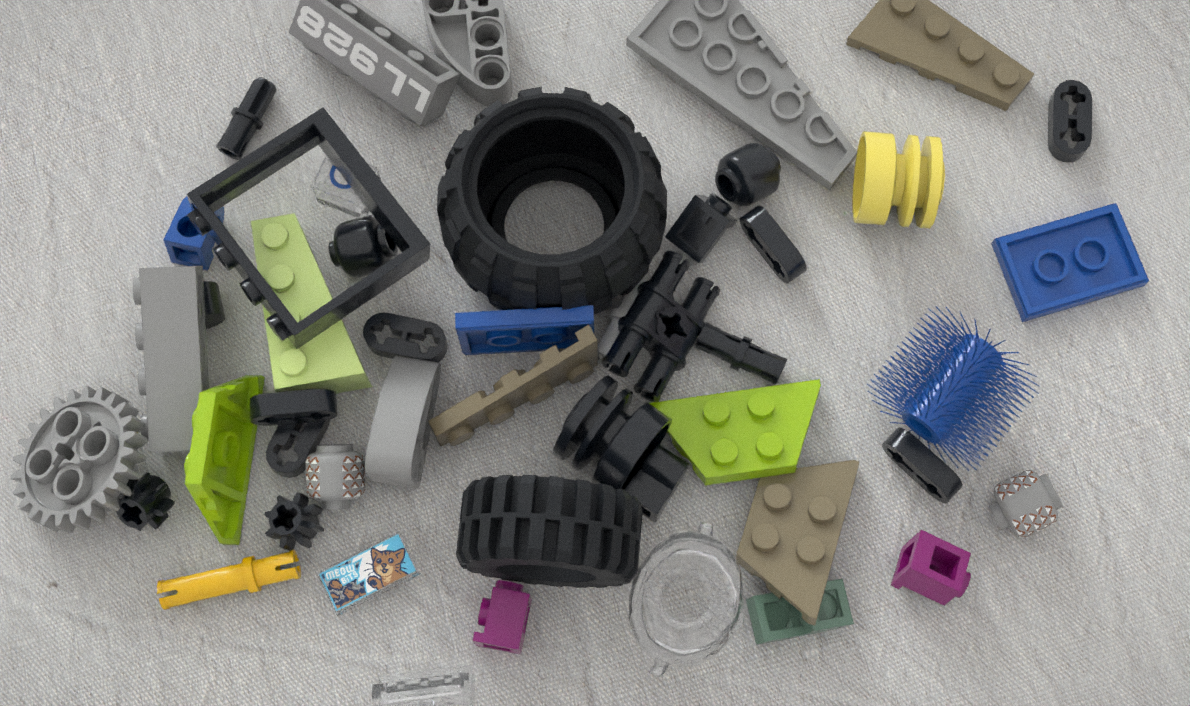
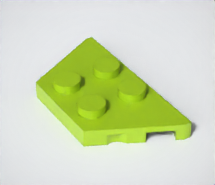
(743, 430)
(223, 454)

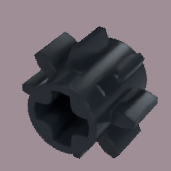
(147, 503)
(284, 517)

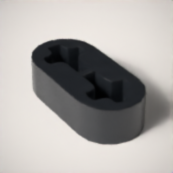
(1079, 121)
(773, 244)
(408, 329)
(293, 407)
(306, 444)
(922, 465)

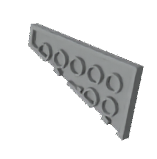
(740, 71)

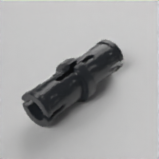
(741, 353)

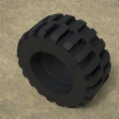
(549, 531)

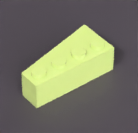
(295, 277)

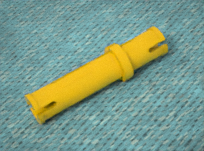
(248, 575)

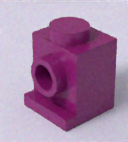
(932, 568)
(504, 618)

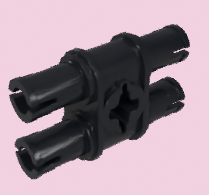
(661, 326)

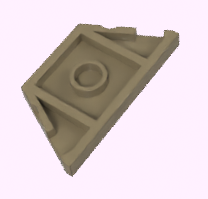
(796, 532)

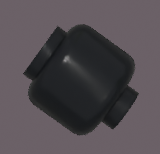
(748, 174)
(361, 246)

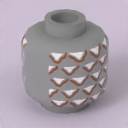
(335, 475)
(1025, 503)

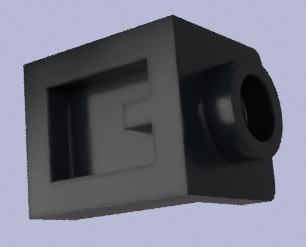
(701, 226)

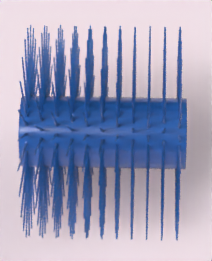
(952, 388)

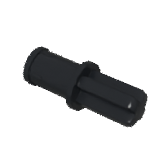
(246, 118)

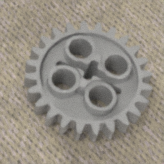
(79, 459)

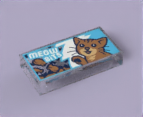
(368, 573)

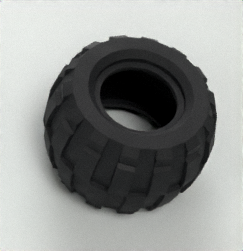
(542, 141)

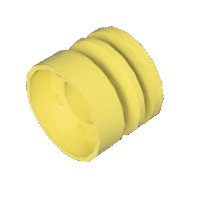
(903, 180)

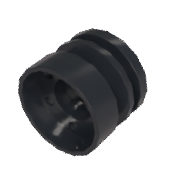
(610, 434)

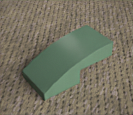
(779, 620)

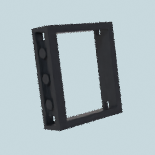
(270, 158)

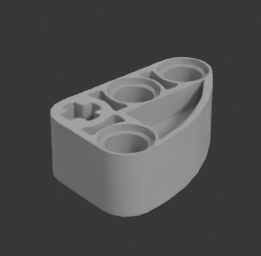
(457, 42)
(401, 423)

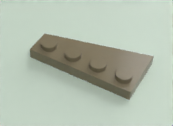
(941, 48)
(517, 388)

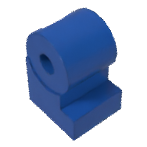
(185, 243)

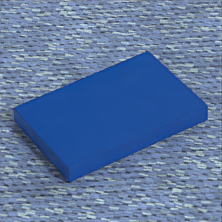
(1069, 262)
(520, 329)

